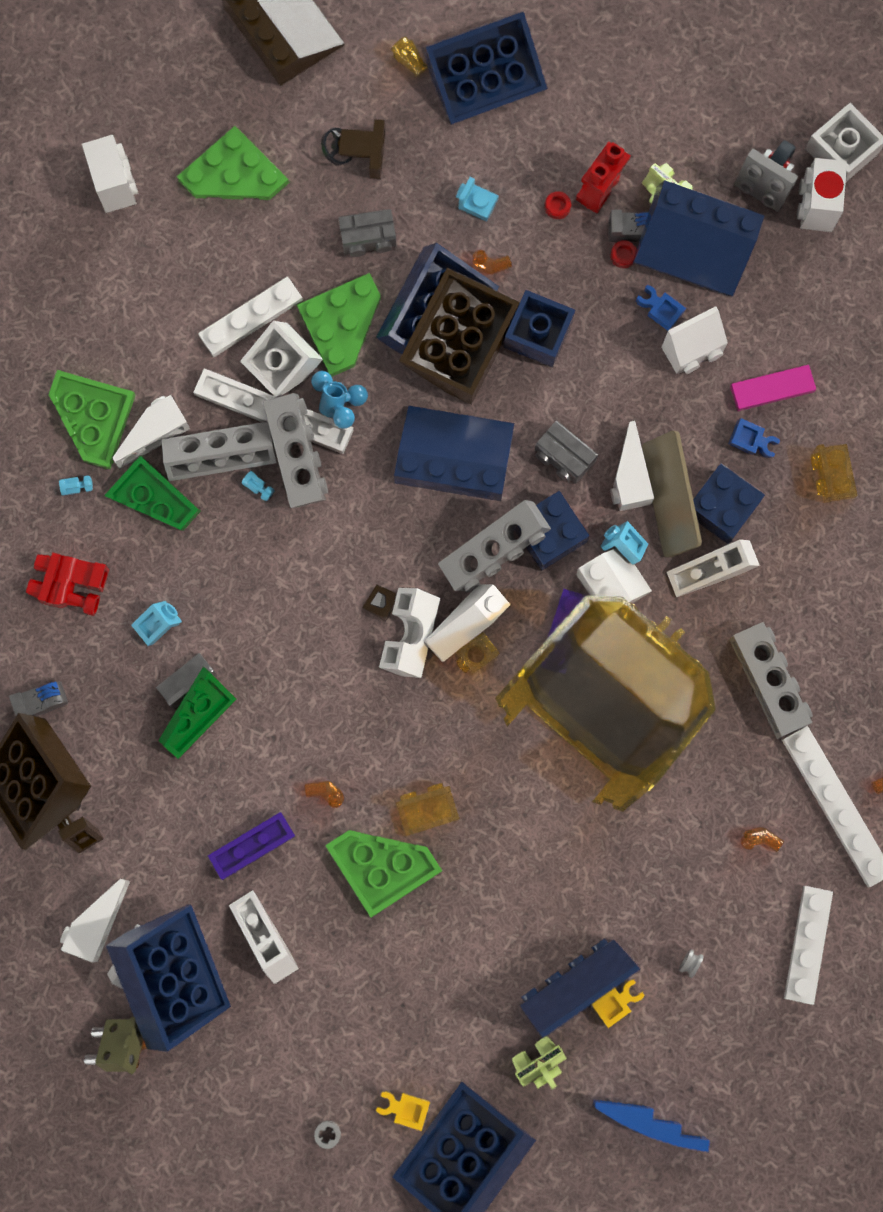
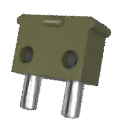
(118, 1046)

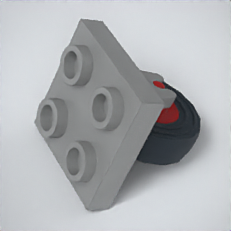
(768, 175)

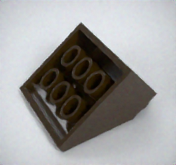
(284, 34)
(459, 335)
(37, 780)

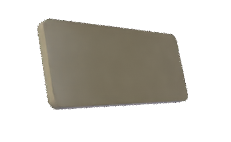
(672, 494)

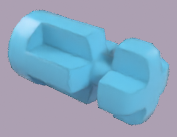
(73, 485)
(256, 485)

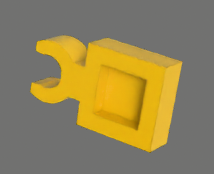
(614, 1005)
(409, 1110)

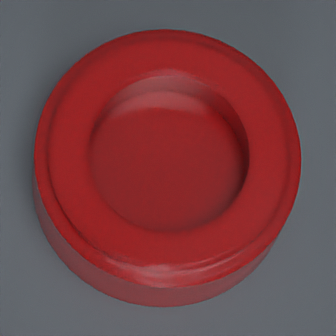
(557, 205)
(623, 254)

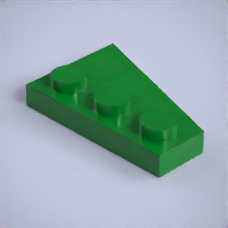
(151, 493)
(196, 713)

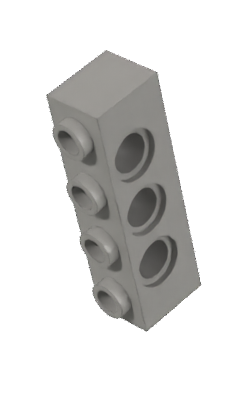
(277, 412)
(218, 451)
(457, 564)
(756, 671)

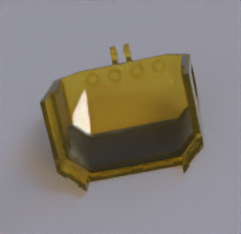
(615, 694)

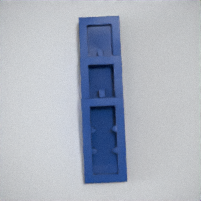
(641, 1120)

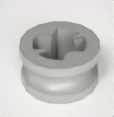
(691, 963)
(332, 1142)

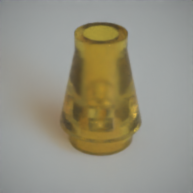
(408, 55)

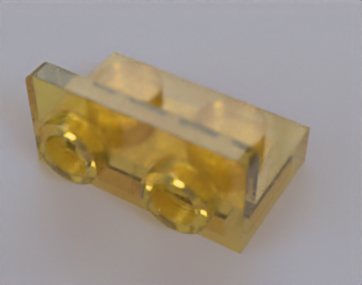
(834, 473)
(427, 810)

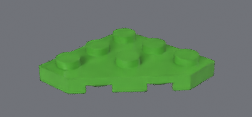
(233, 171)
(341, 321)
(92, 415)
(381, 867)

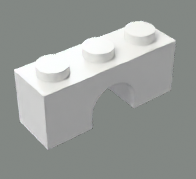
(418, 614)

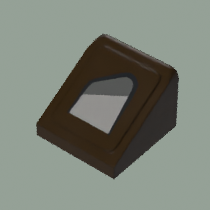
(380, 602)

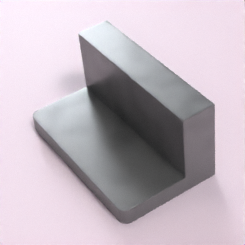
(179, 683)

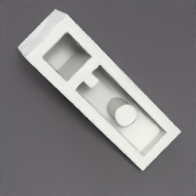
(158, 422)
(632, 481)
(713, 567)
(467, 620)
(91, 929)
(263, 937)

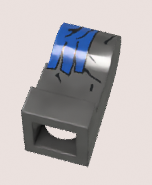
(626, 226)
(39, 700)

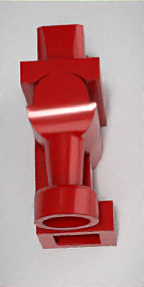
(602, 177)
(62, 576)

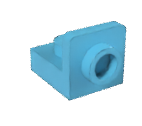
(476, 200)
(626, 540)
(156, 622)

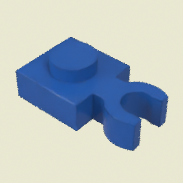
(663, 310)
(750, 437)

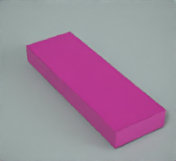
(773, 388)

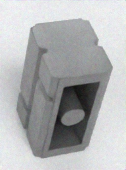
(367, 232)
(565, 453)

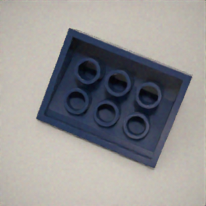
(485, 67)
(698, 238)
(418, 292)
(454, 453)
(168, 978)
(577, 987)
(464, 1155)

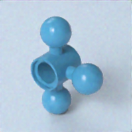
(334, 397)

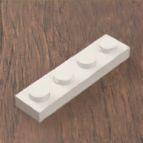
(250, 316)
(808, 945)

